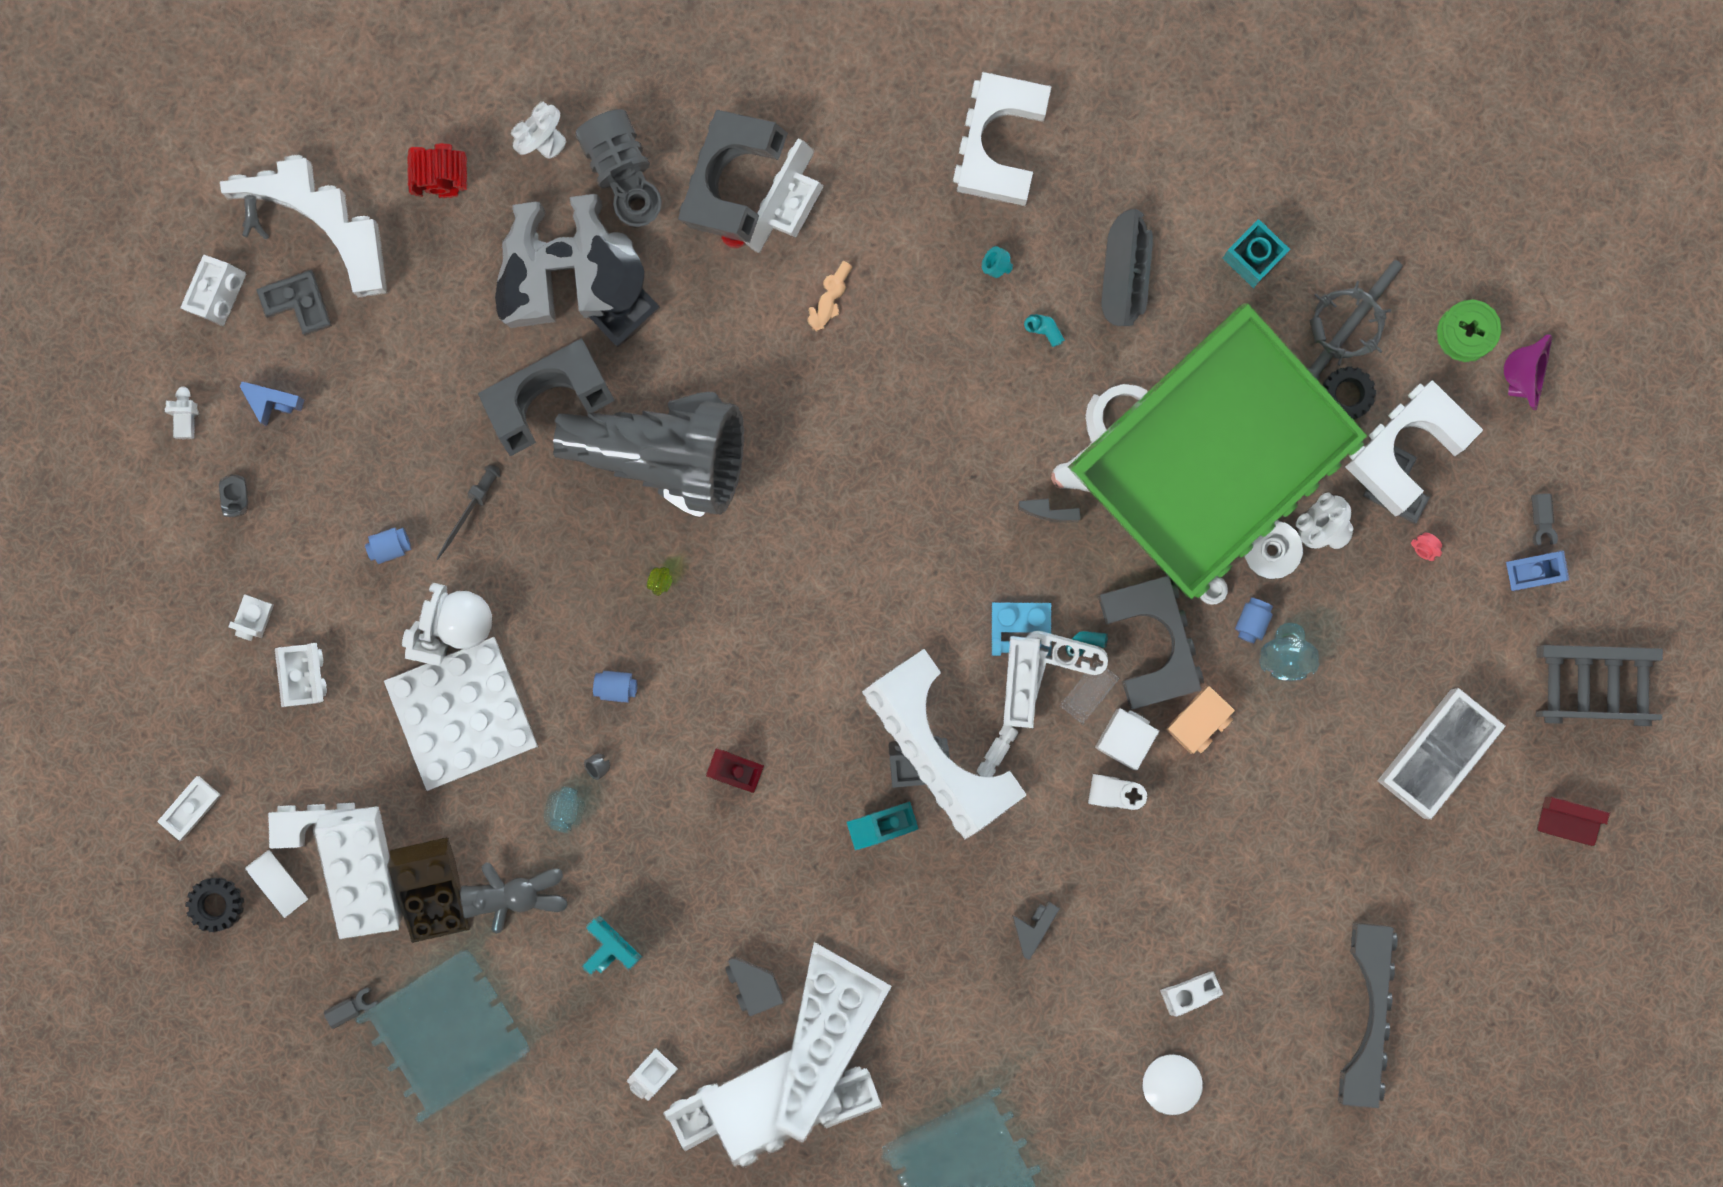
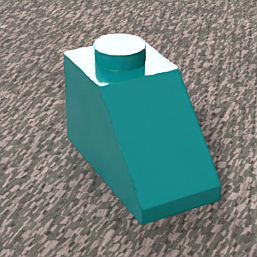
(882, 826)

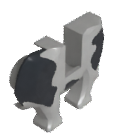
(605, 266)

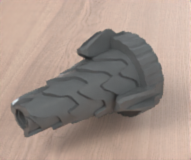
(686, 454)

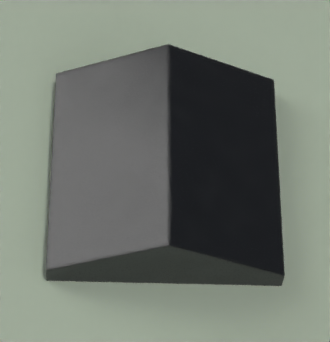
(623, 325)

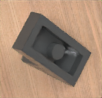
(1031, 936)

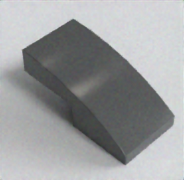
(1041, 510)

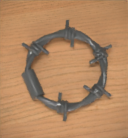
(1318, 330)

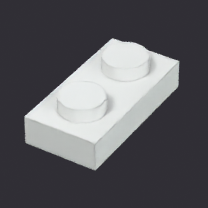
(189, 808)

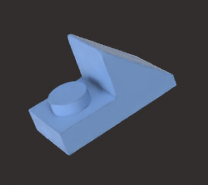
(262, 400)
(1537, 571)

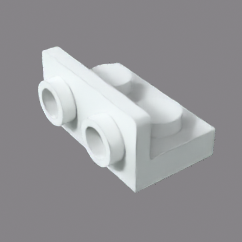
(213, 290)

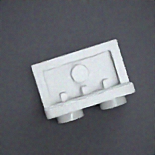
(300, 675)
(855, 1094)
(691, 1119)

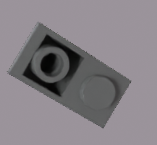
(756, 986)

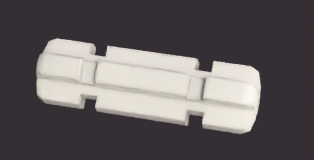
(997, 751)

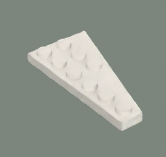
(831, 1022)

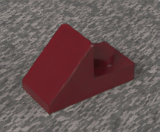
(734, 770)

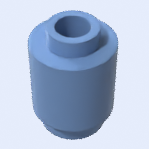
(388, 545)
(1254, 620)
(614, 686)

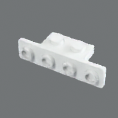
(788, 199)

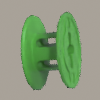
(1484, 324)

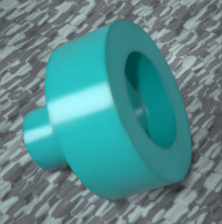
(997, 262)

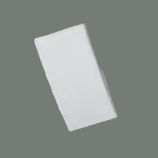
(276, 883)

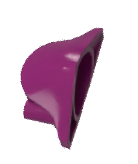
(1526, 370)

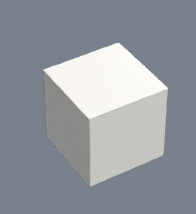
(1127, 738)

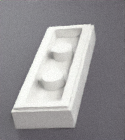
(1022, 682)

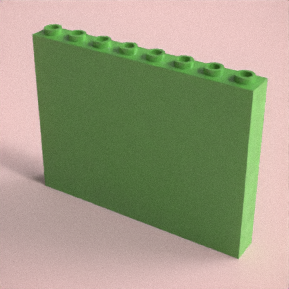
(1218, 451)

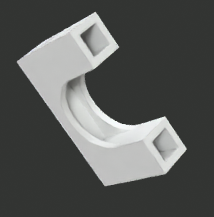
(995, 98)
(1376, 464)

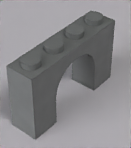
(727, 138)
(510, 398)
(1158, 601)

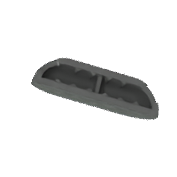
(1127, 269)

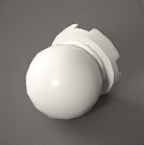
(457, 618)

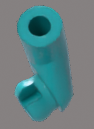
(1046, 326)
(1093, 638)

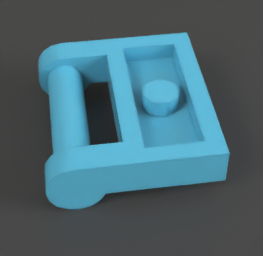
(1018, 619)

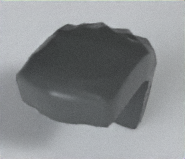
(233, 496)

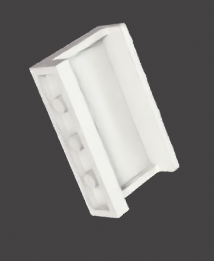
(749, 1109)

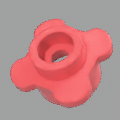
(1427, 546)

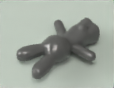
(516, 895)

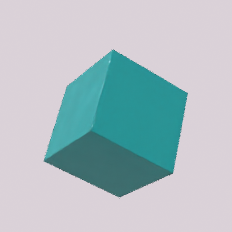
(1256, 253)

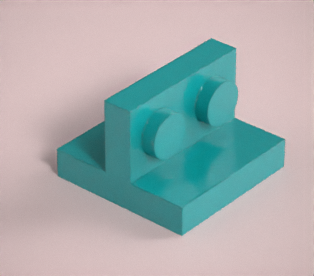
(612, 944)

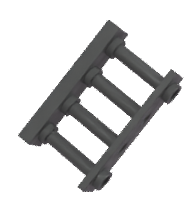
(1614, 658)

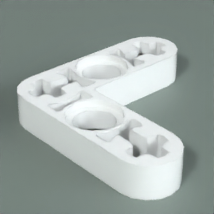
(1070, 664)

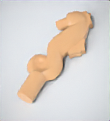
(826, 308)

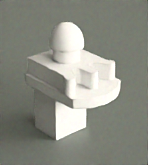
(183, 414)

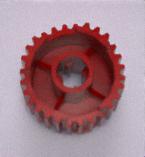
(437, 171)

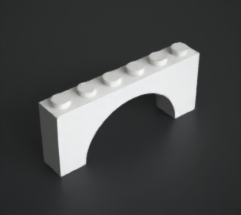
(965, 797)

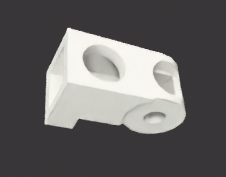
(1191, 993)

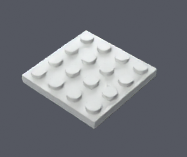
(460, 714)

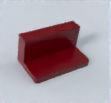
(1571, 821)

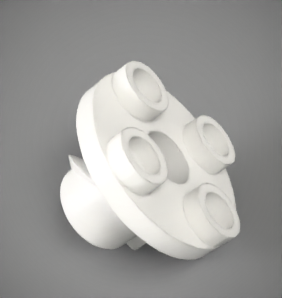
(539, 132)
(1326, 523)

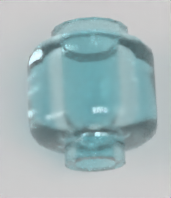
(564, 810)

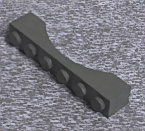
(1361, 1077)

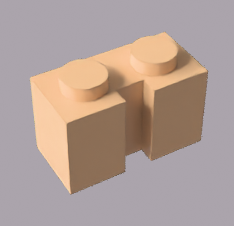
(1200, 720)

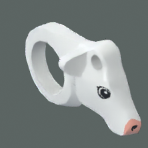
(1061, 475)

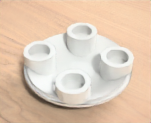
(1172, 1084)

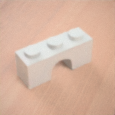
(289, 826)

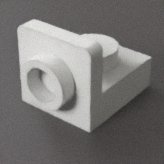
(251, 618)
(422, 650)
(651, 1075)

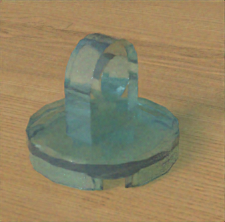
(1289, 656)

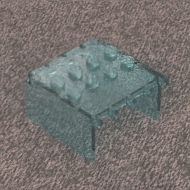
(446, 1033)
(962, 1150)

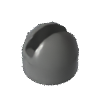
(597, 766)

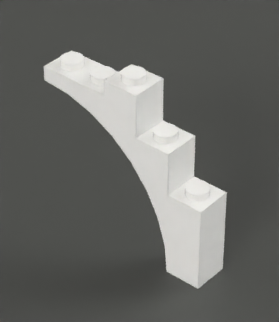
(295, 188)

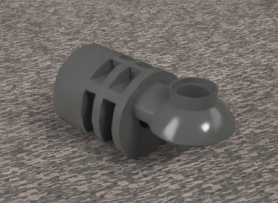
(620, 165)

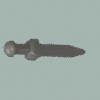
(478, 495)

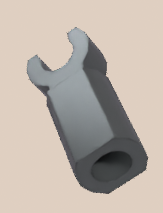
(1543, 518)
(348, 1009)

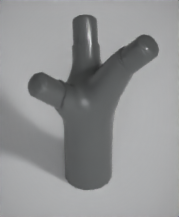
(251, 217)

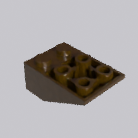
(428, 889)

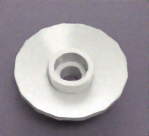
(1288, 552)

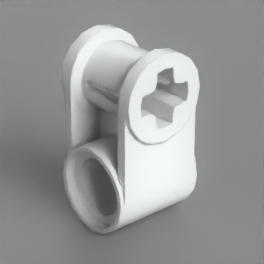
(1111, 792)

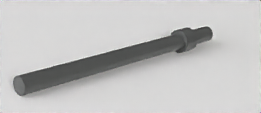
(1356, 317)

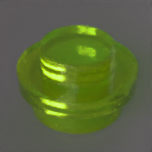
(659, 580)

